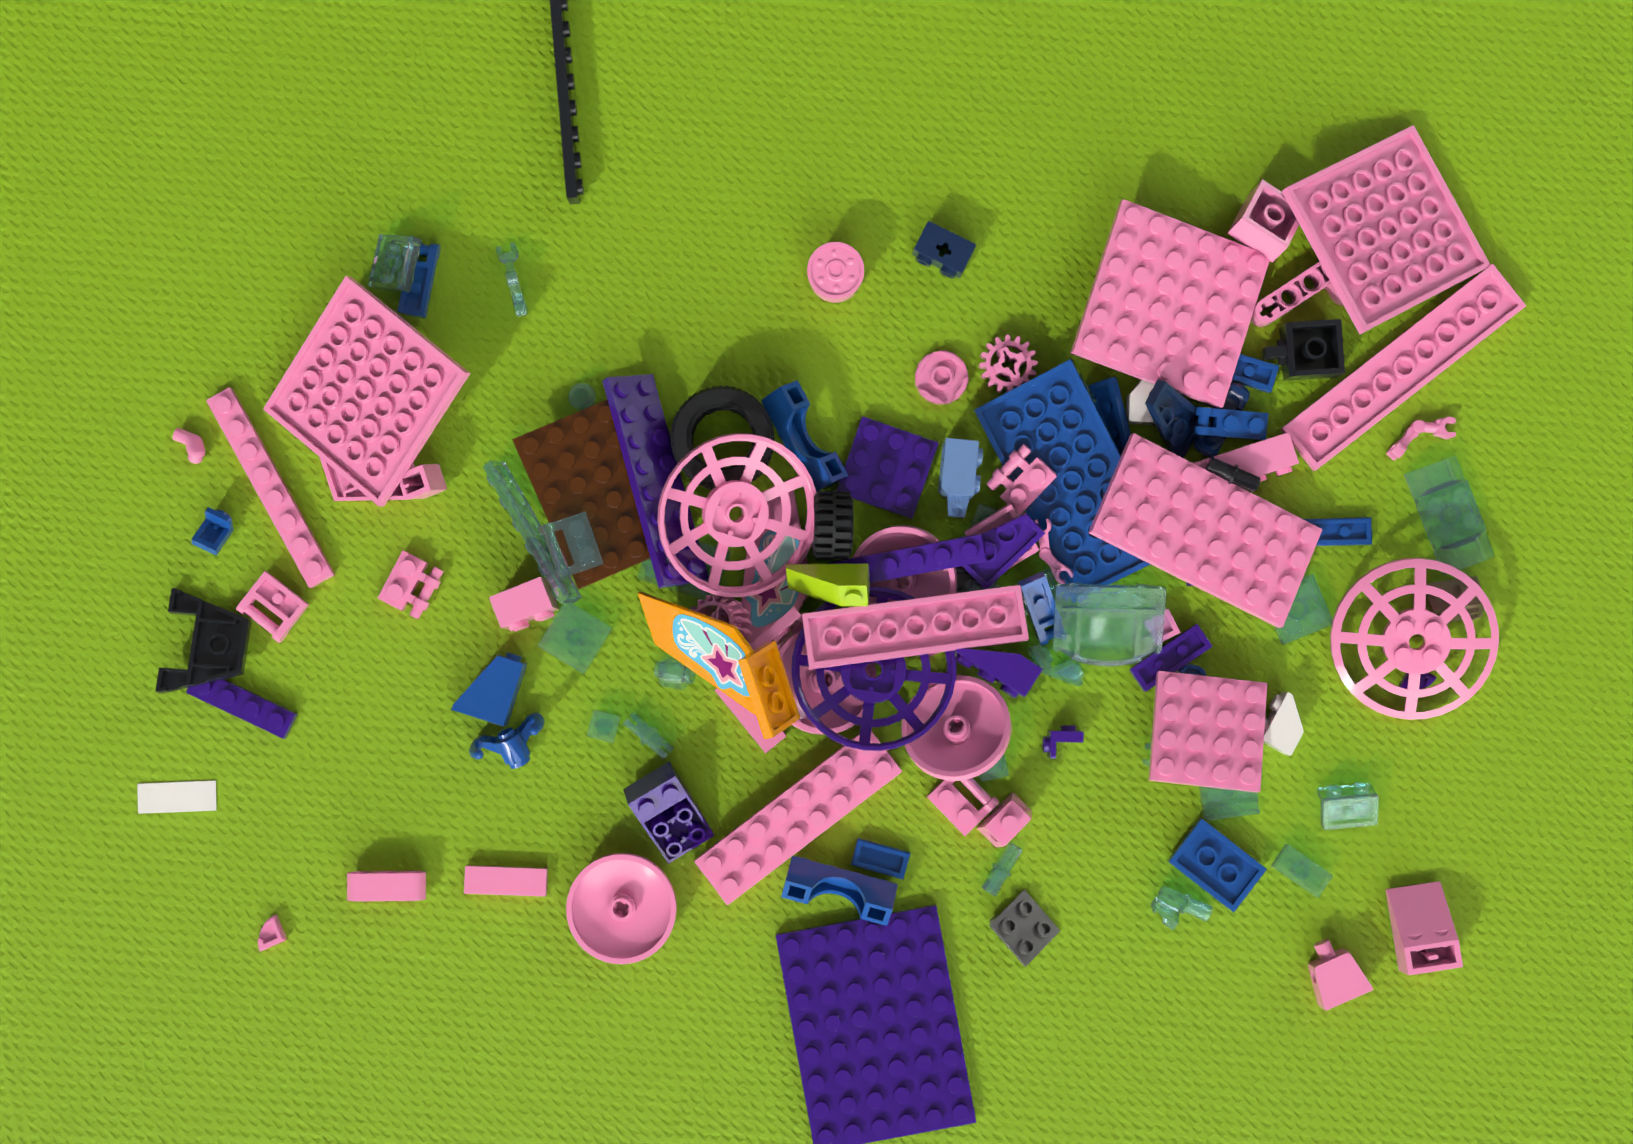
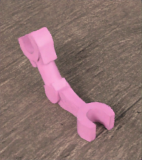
(1436, 427)

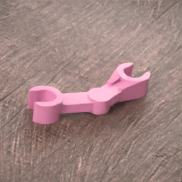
(1046, 555)

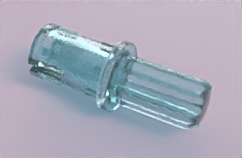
(1001, 869)
(1184, 903)

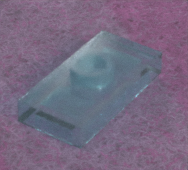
(1301, 870)

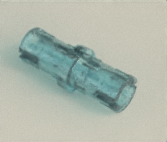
(648, 735)

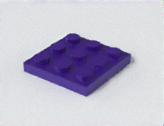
(888, 467)

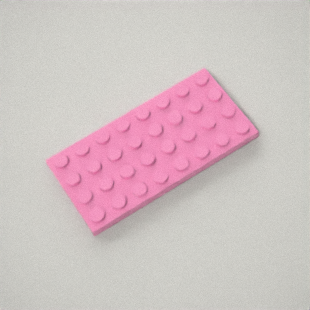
(1205, 530)

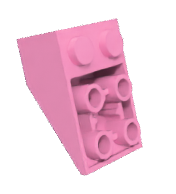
(1423, 929)

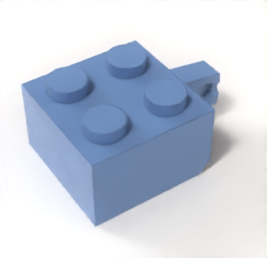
(958, 474)

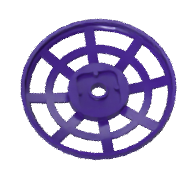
(875, 689)

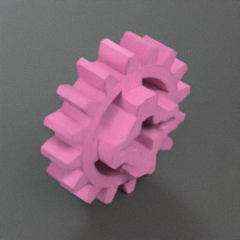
(1003, 353)

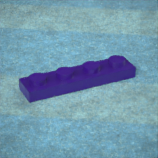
(246, 706)

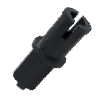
(1233, 474)

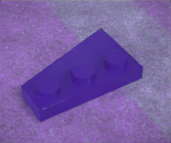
(1004, 547)

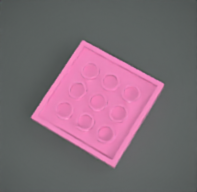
(1208, 731)

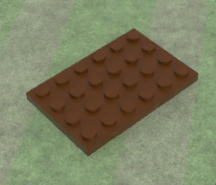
(581, 469)

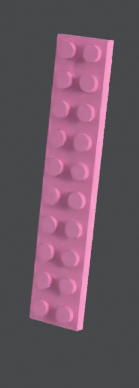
(1403, 367)

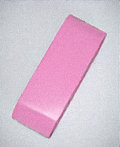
(386, 885)

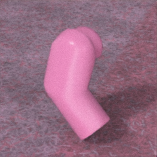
(193, 443)

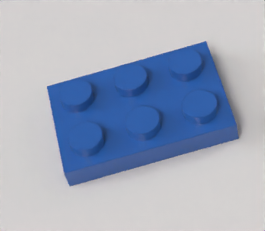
(1216, 865)

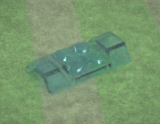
(1450, 514)

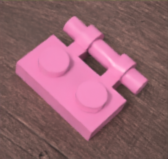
(1028, 485)
(403, 581)

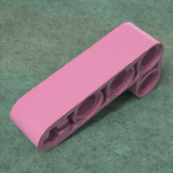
(1298, 293)

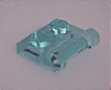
(579, 541)

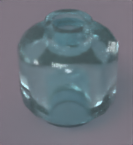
(673, 673)

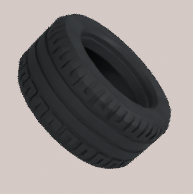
(706, 402)

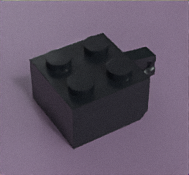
(1309, 350)

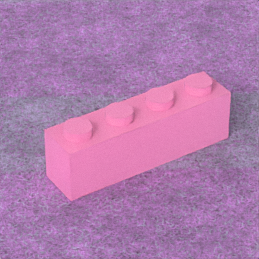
(1261, 458)

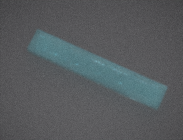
(527, 524)

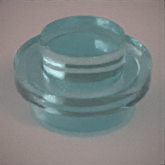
(582, 396)

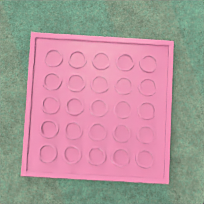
(1386, 229)
(1170, 303)
(366, 391)

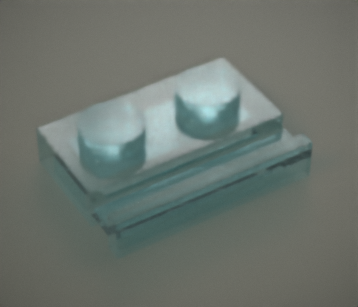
(1227, 803)

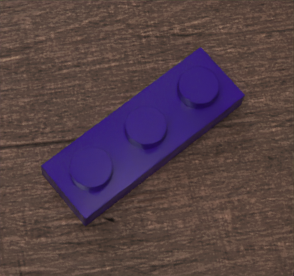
(1172, 658)

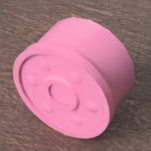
(835, 271)

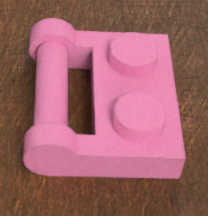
(277, 599)
(958, 808)

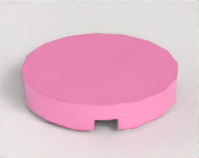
(941, 377)

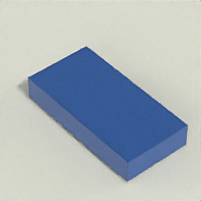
(880, 858)

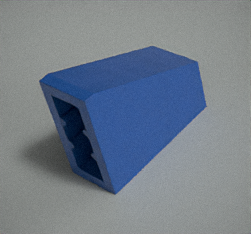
(494, 691)

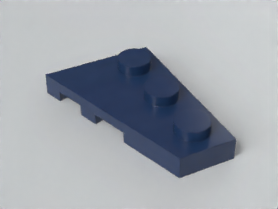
(1173, 417)

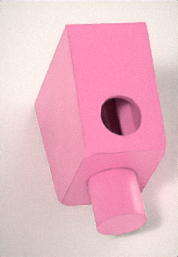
(1006, 821)
(1336, 976)

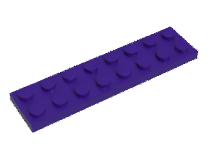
(648, 463)

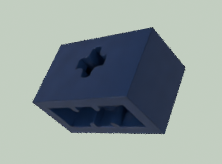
(934, 239)

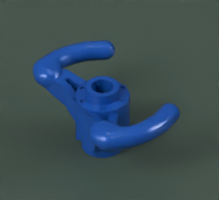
(510, 742)

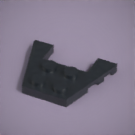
(216, 648)

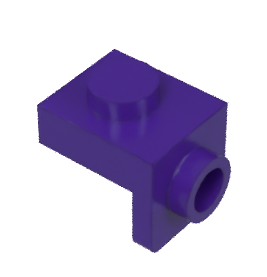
(1066, 734)

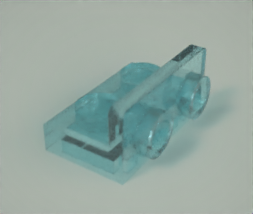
(1348, 806)

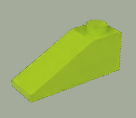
(831, 582)

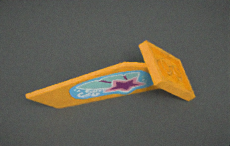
(725, 660)

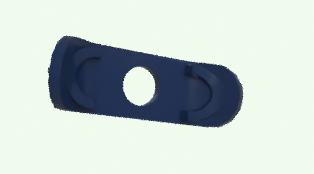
(1235, 400)

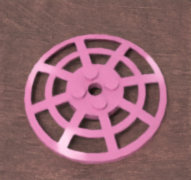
(752, 520)
(1407, 623)

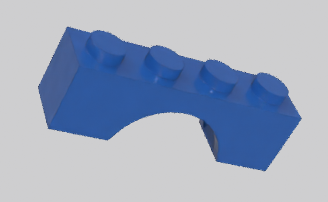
(788, 411)
(870, 895)

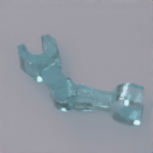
(512, 279)

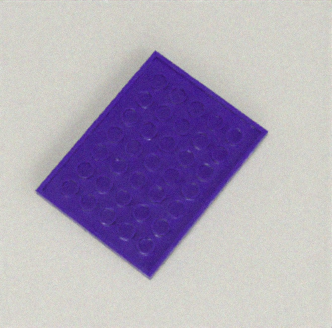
(875, 1028)

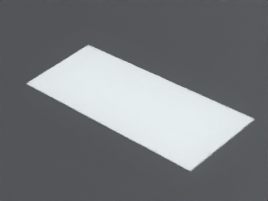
(176, 797)

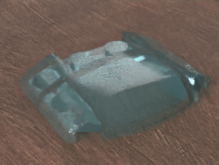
(1108, 622)

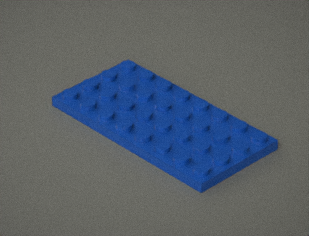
(1069, 435)

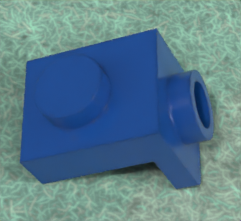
(213, 531)

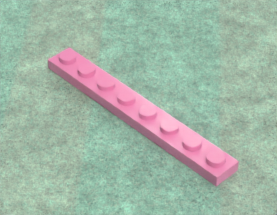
(270, 487)

